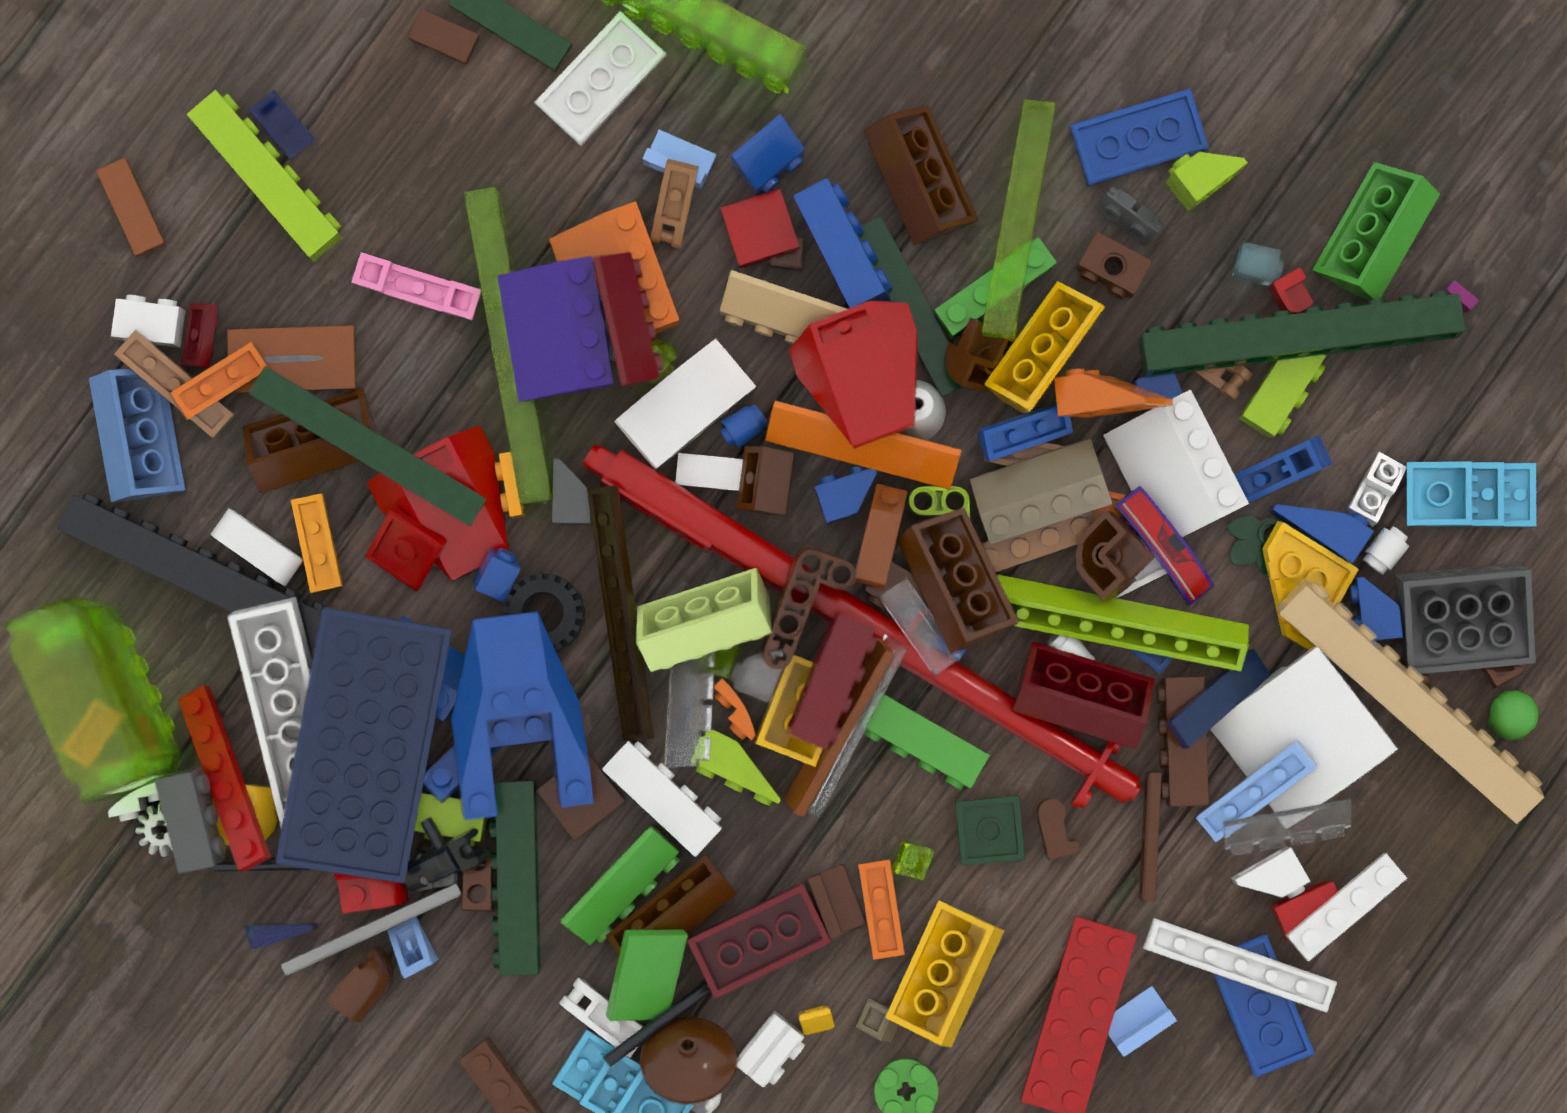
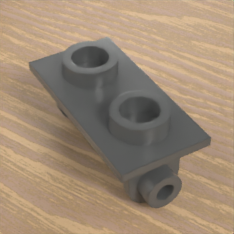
(1118, 209)

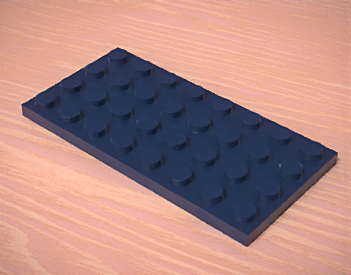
(363, 745)

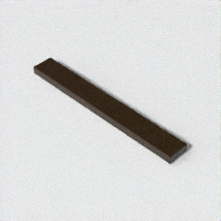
(620, 612)

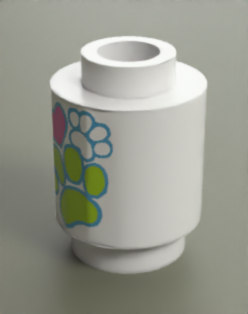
(1386, 550)

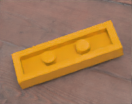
(316, 543)

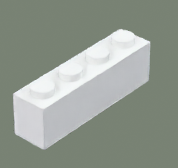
(663, 798)

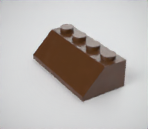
(920, 174)
(286, 452)
(957, 580)

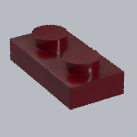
(199, 335)

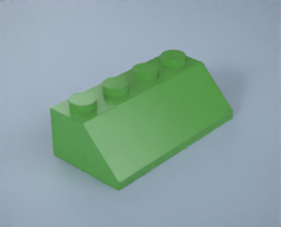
(1376, 231)
(621, 885)

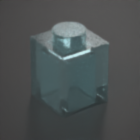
(1258, 264)

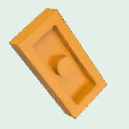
(509, 499)

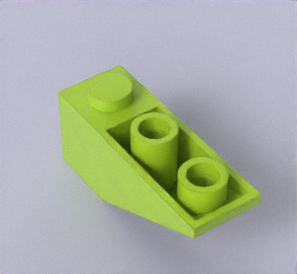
(734, 764)

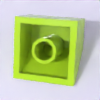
(1202, 175)

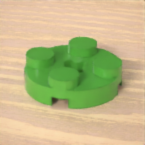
(917, 1076)

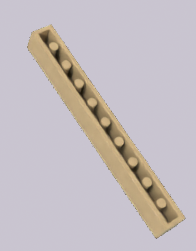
(1411, 700)

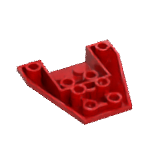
(862, 369)
(471, 462)

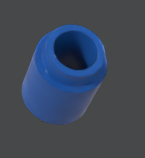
(743, 425)

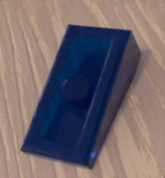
(281, 124)
(267, 933)

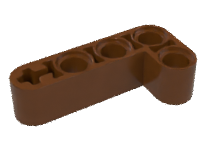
(800, 609)

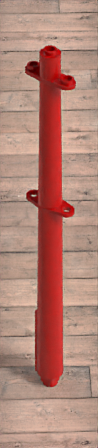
(715, 531)

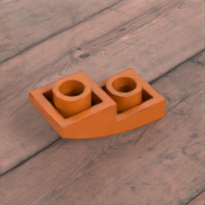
(740, 719)

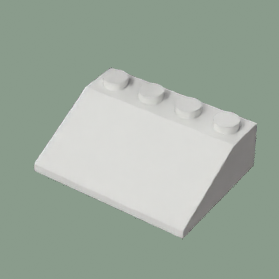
(1177, 464)

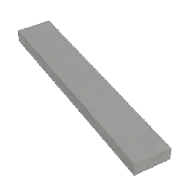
(372, 928)

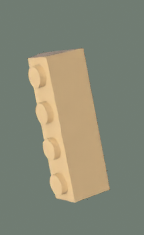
(771, 307)

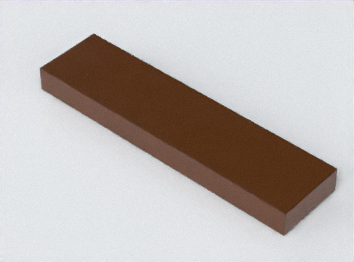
(1150, 836)

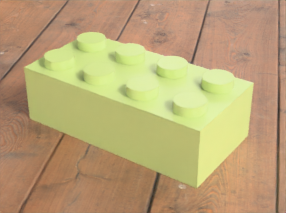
(703, 620)

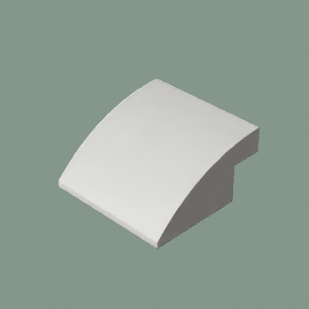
(1317, 710)

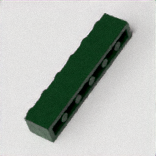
(516, 879)

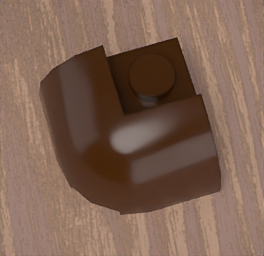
(975, 356)
(1110, 555)
(364, 986)

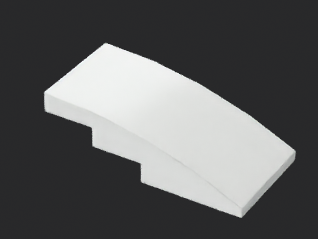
(685, 404)

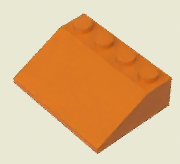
(616, 233)

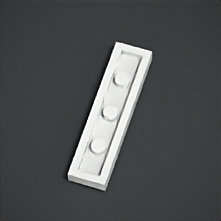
(1346, 906)

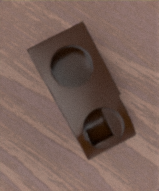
(1051, 819)
(478, 887)

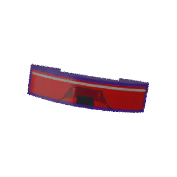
(1165, 544)

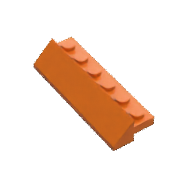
(893, 454)

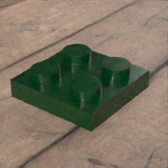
(989, 830)

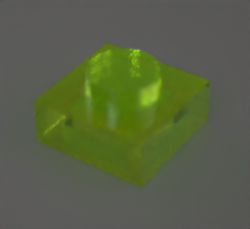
(913, 860)

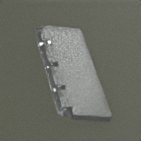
(687, 714)
(1297, 825)

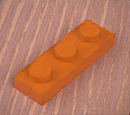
(218, 381)
(881, 909)

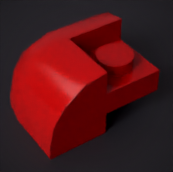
(368, 893)

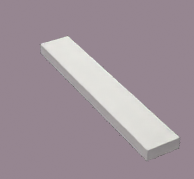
(1240, 965)

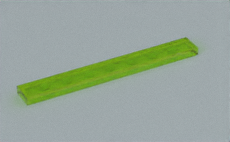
(1019, 219)

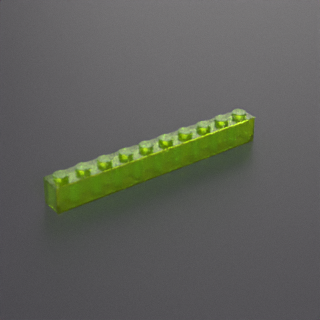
(521, 418)

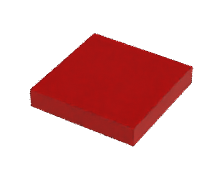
(760, 228)
(405, 548)

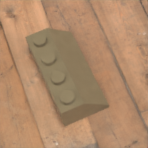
(1040, 491)

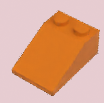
(1094, 395)

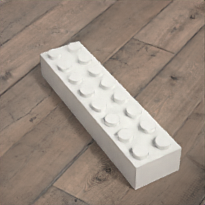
(276, 679)

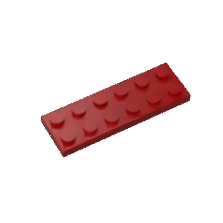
(1078, 1017)

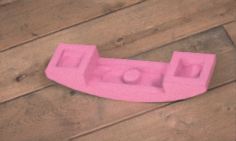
(416, 287)

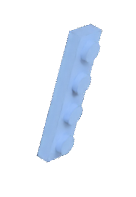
(1257, 789)

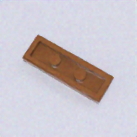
(131, 207)

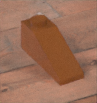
(880, 535)

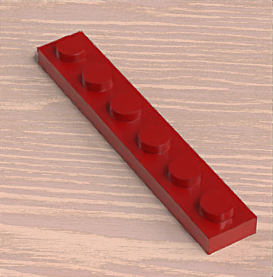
(225, 778)

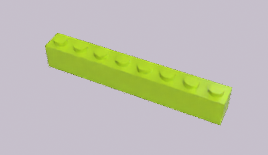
(1127, 624)

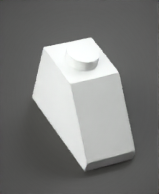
(1276, 874)

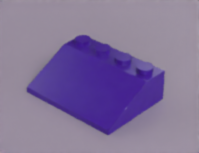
(555, 329)

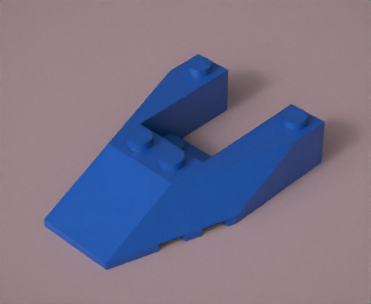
(511, 696)

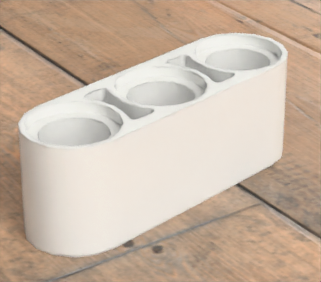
(257, 547)

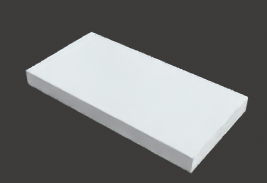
(600, 78)

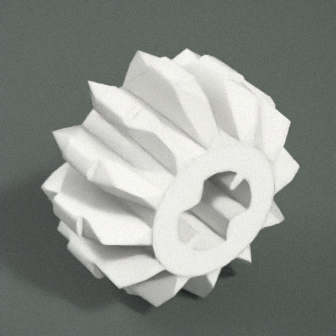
(151, 831)

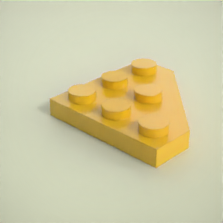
(1294, 557)

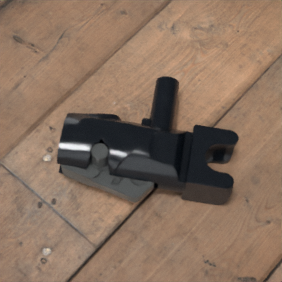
(444, 859)

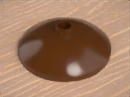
(689, 1074)

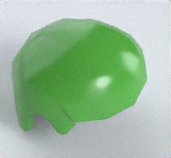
(1513, 715)

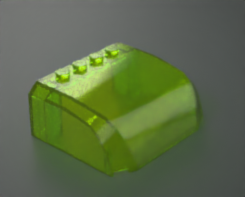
(94, 697)

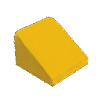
(816, 1019)

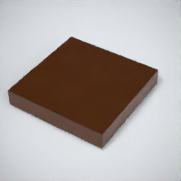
(581, 818)

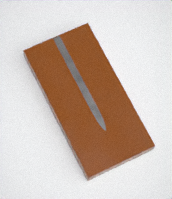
(307, 356)

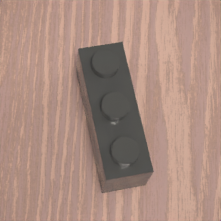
(190, 819)

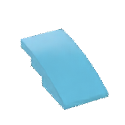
(1471, 494)
(609, 1088)

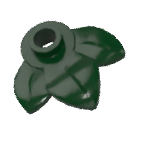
(1250, 540)

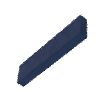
(1217, 700)

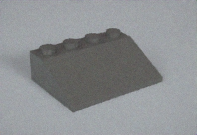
(1467, 617)

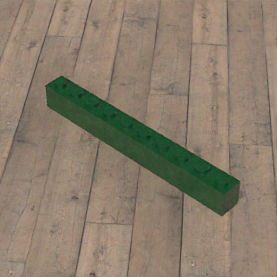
(1301, 334)

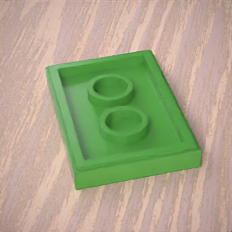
(646, 974)

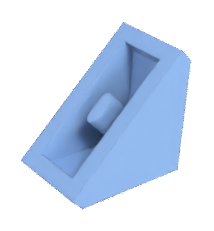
(411, 947)

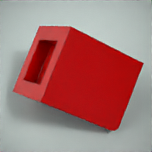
(1290, 292)

